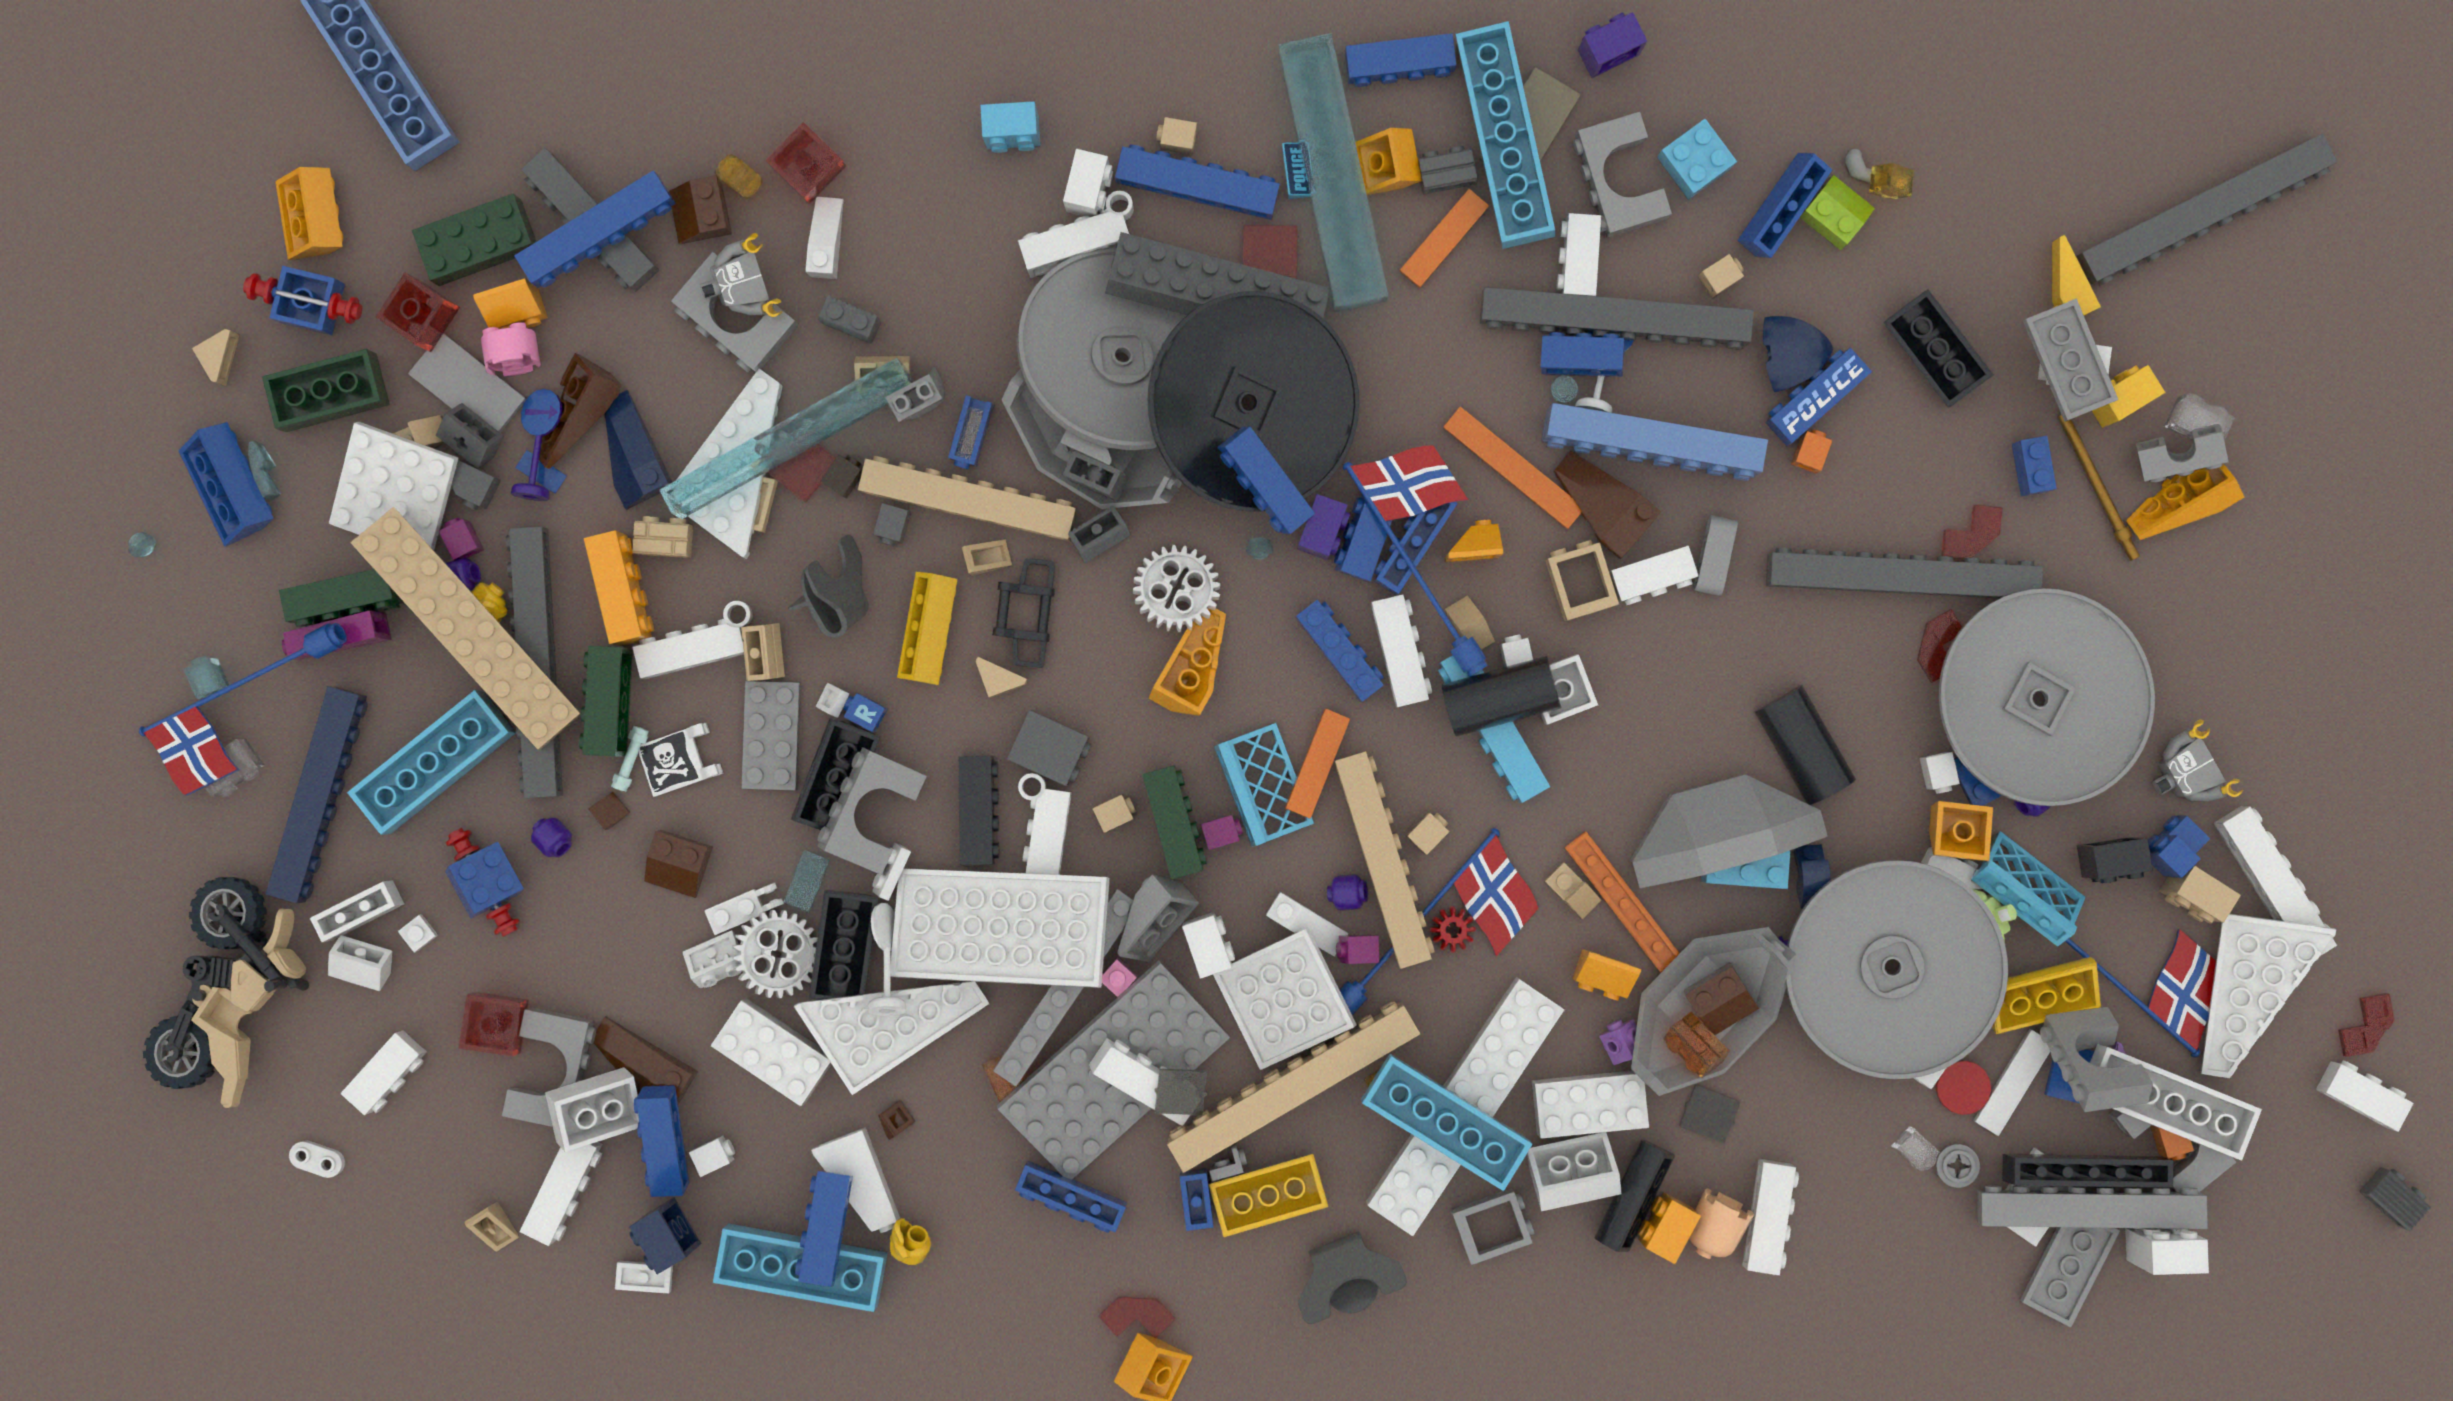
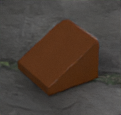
(609, 811)

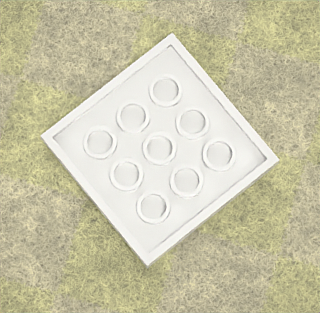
(390, 473)
(1284, 998)

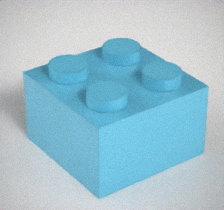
(1010, 126)
(1696, 159)

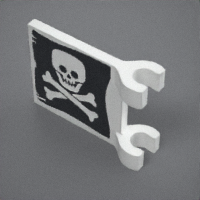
(675, 761)

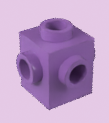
(1619, 1040)

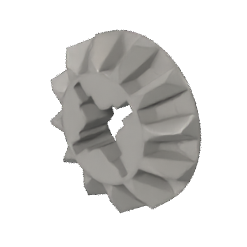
(1965, 1175)

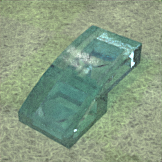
(260, 465)
(806, 881)

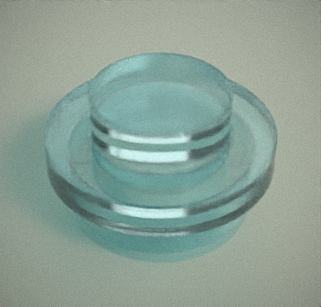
(1564, 389)
(141, 544)
(1259, 548)

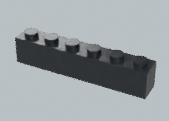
(2087, 1170)

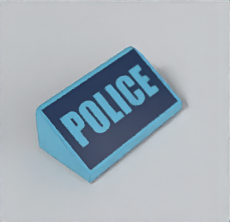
(1294, 171)

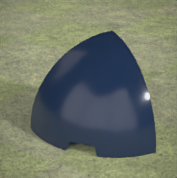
(1794, 351)

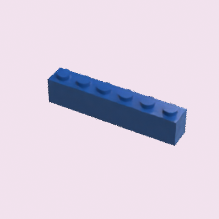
(1197, 182)
(595, 230)

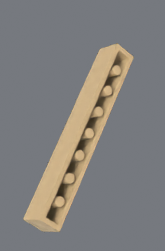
(967, 499)
(1383, 861)

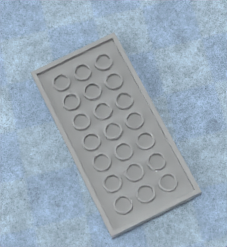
(1078, 1115)

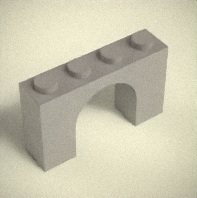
(1617, 212)
(751, 347)
(868, 773)
(572, 1038)
(2093, 1085)
(2193, 1171)

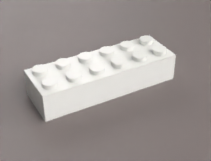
(2188, 1107)

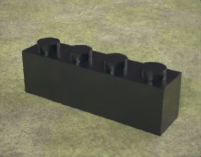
(976, 810)

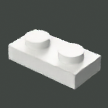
(885, 883)
(638, 1277)

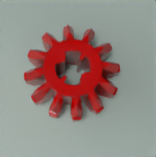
(1446, 935)

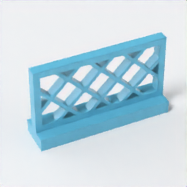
(1240, 786)
(2038, 913)

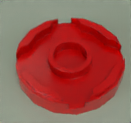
(1963, 1087)

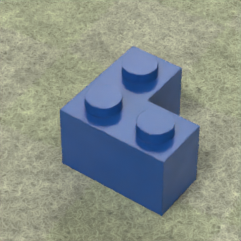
(2176, 846)

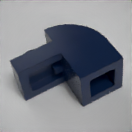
(1812, 871)

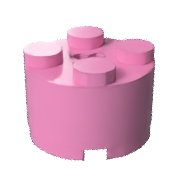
(510, 350)

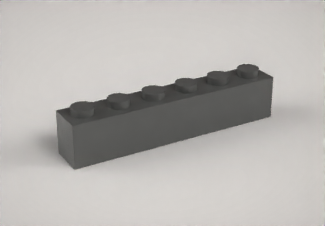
(572, 200)

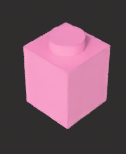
(1118, 977)

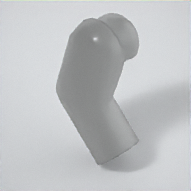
(1856, 166)

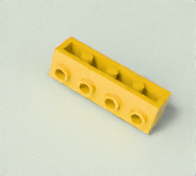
(927, 628)

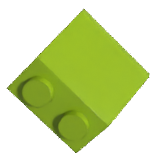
(1837, 212)

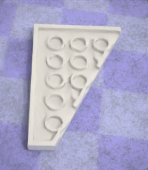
(752, 413)
(2253, 977)
(870, 1045)

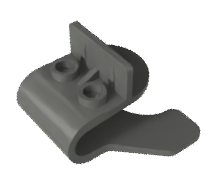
(835, 602)
(1347, 1278)

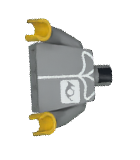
(740, 280)
(2191, 769)

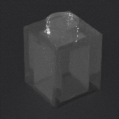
(1916, 1149)

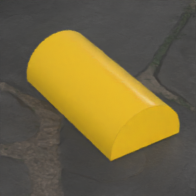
(2047, 992)
(1268, 1195)

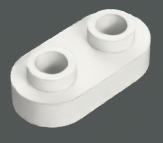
(315, 1158)

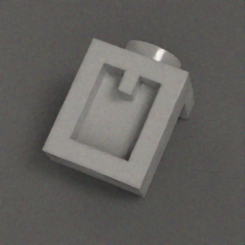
(1224, 1168)

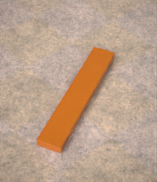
(1513, 467)
(1622, 901)

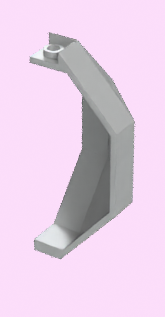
(1147, 471)
(1721, 829)
(1762, 966)

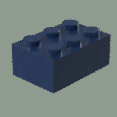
(664, 1236)

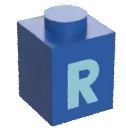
(864, 712)

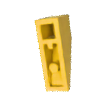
(2069, 279)

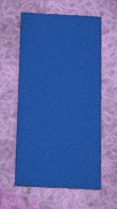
(549, 478)

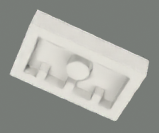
(712, 960)

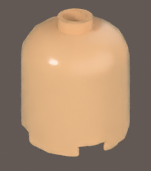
(1720, 1225)

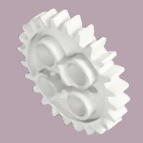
(1198, 598)
(752, 949)

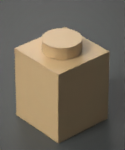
(1177, 135)
(1721, 275)
(1114, 812)
(1428, 832)

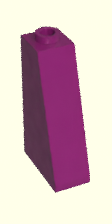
(360, 629)

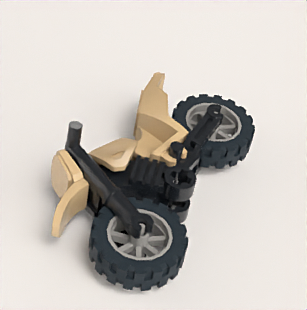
(224, 989)

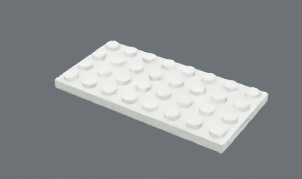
(1000, 927)

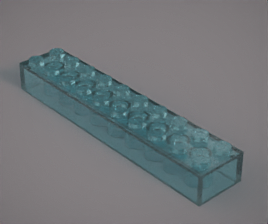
(1332, 173)

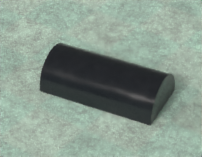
(1938, 348)
(1501, 696)
(1805, 746)
(829, 769)
(842, 945)
(1637, 1194)

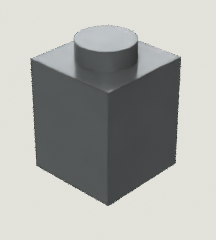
(891, 524)

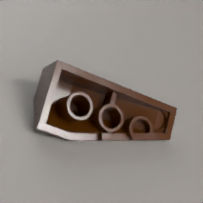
(584, 400)
(1610, 506)
(642, 1059)

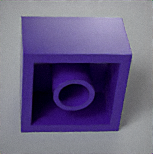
(1612, 44)
(1322, 528)

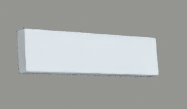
(2013, 1083)

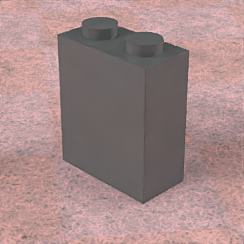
(1049, 748)

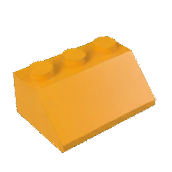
(309, 212)

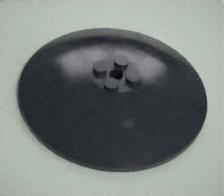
(1279, 357)

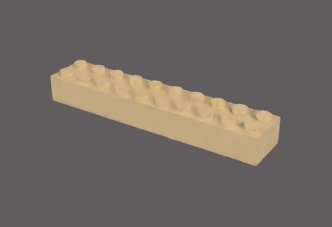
(466, 628)
(1292, 1086)

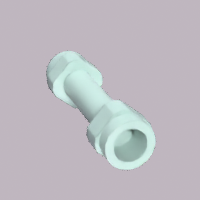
(622, 781)

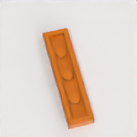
(1444, 238)
(1317, 763)

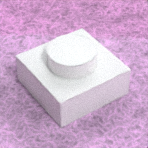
(832, 700)
(418, 933)

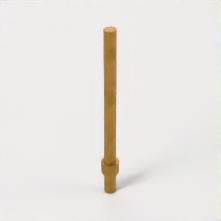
(2122, 533)

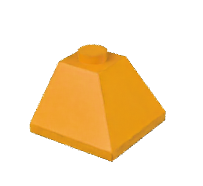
(1477, 543)

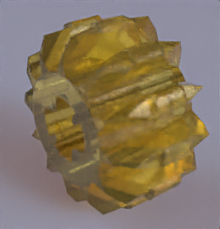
(738, 176)

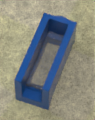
(970, 432)

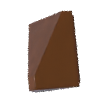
(895, 1119)

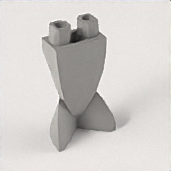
(917, 397)

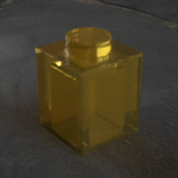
(1891, 181)

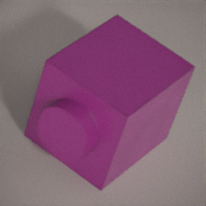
(460, 539)
(1221, 831)
(1358, 949)

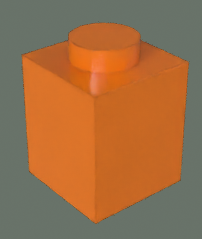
(1812, 451)
(2171, 1145)

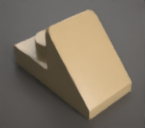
(423, 431)
(1572, 890)

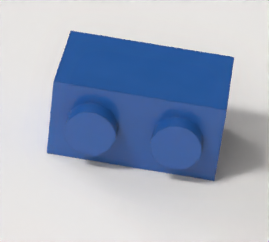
(2034, 466)
(1196, 1199)

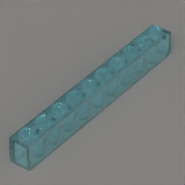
(785, 440)

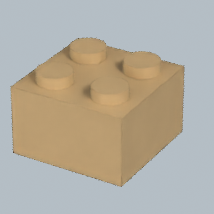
(2201, 895)

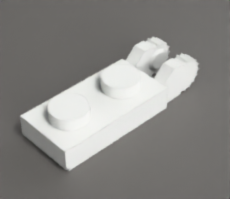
(740, 909)

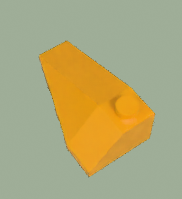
(2185, 501)
(1191, 670)

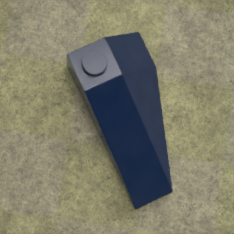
(634, 458)

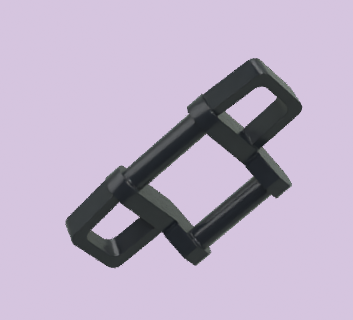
(1044, 611)

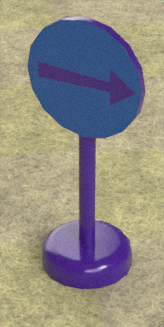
(539, 417)

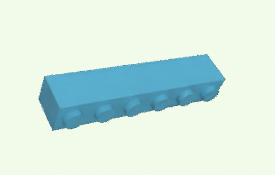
(1507, 747)

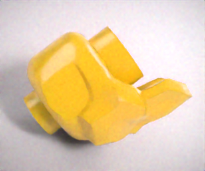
(491, 599)
(909, 1242)

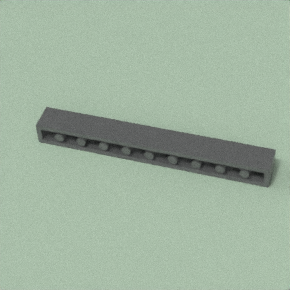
(2206, 209)
(1616, 316)
(1900, 575)
(535, 634)

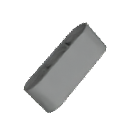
(1715, 555)

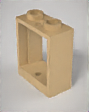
(1582, 549)

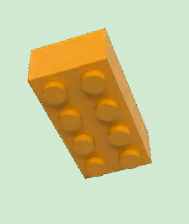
(619, 588)

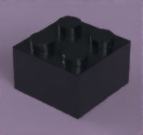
(2113, 858)

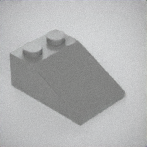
(1155, 916)

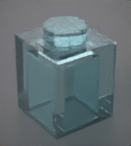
(205, 676)

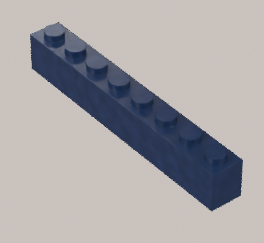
(316, 795)

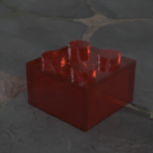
(806, 163)
(417, 312)
(492, 1024)

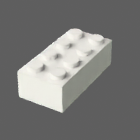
(772, 1051)
(1589, 1104)

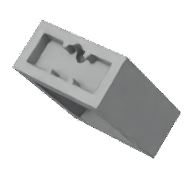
(1484, 1203)

